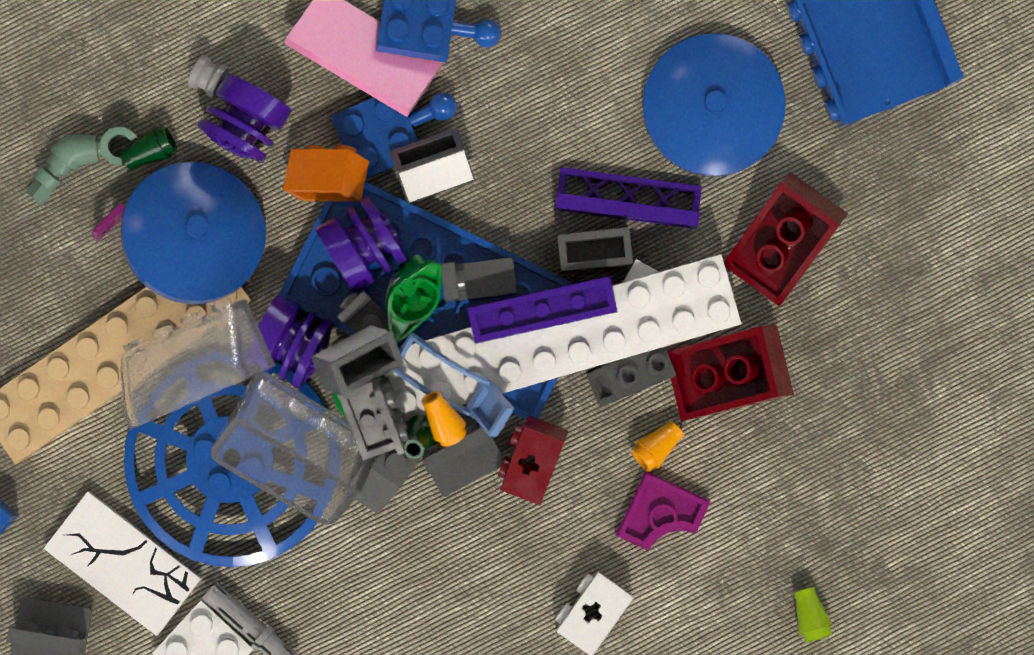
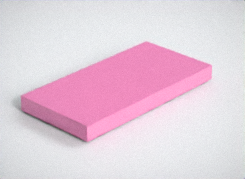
(346, 44)

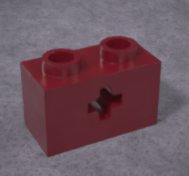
(528, 479)

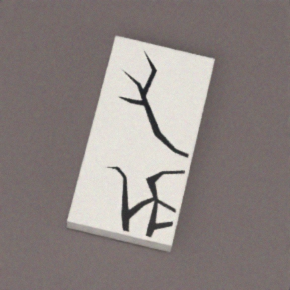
(123, 563)

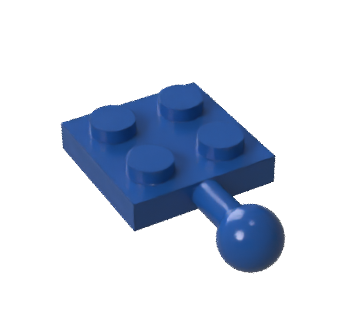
(425, 29)
(377, 128)

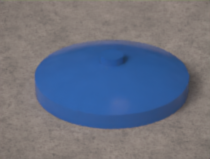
(714, 105)
(193, 233)

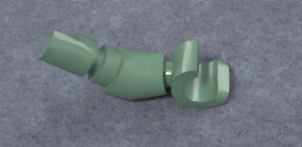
(71, 153)

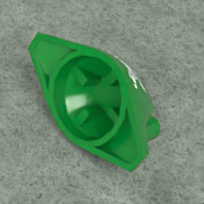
(412, 295)

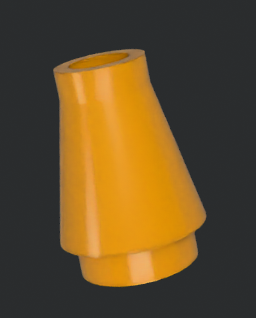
(443, 420)
(655, 447)

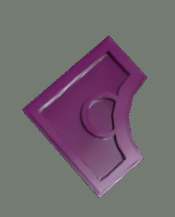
(660, 509)

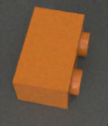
(326, 174)

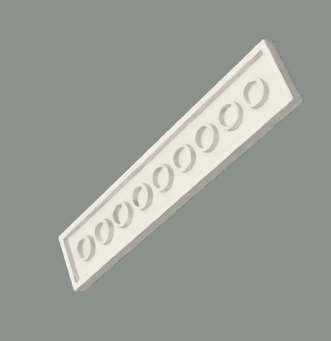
(650, 315)

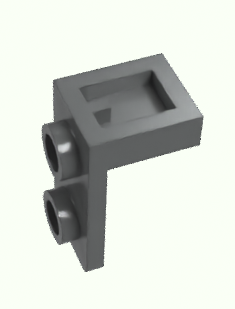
(478, 279)
(362, 312)
(630, 375)

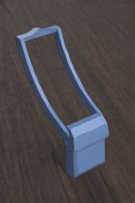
(487, 403)

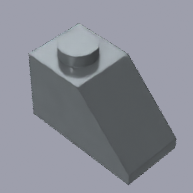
(385, 479)

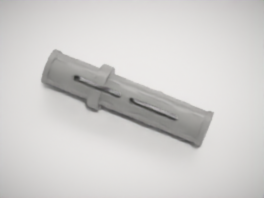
(246, 623)

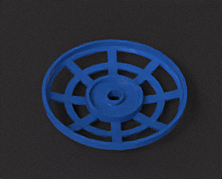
(212, 481)

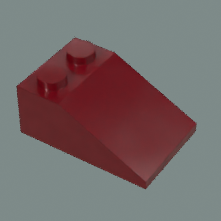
(784, 238)
(730, 372)

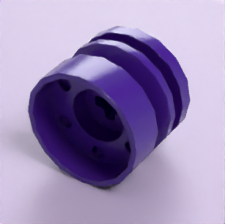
(244, 118)
(361, 244)
(292, 341)

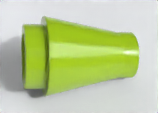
(811, 616)

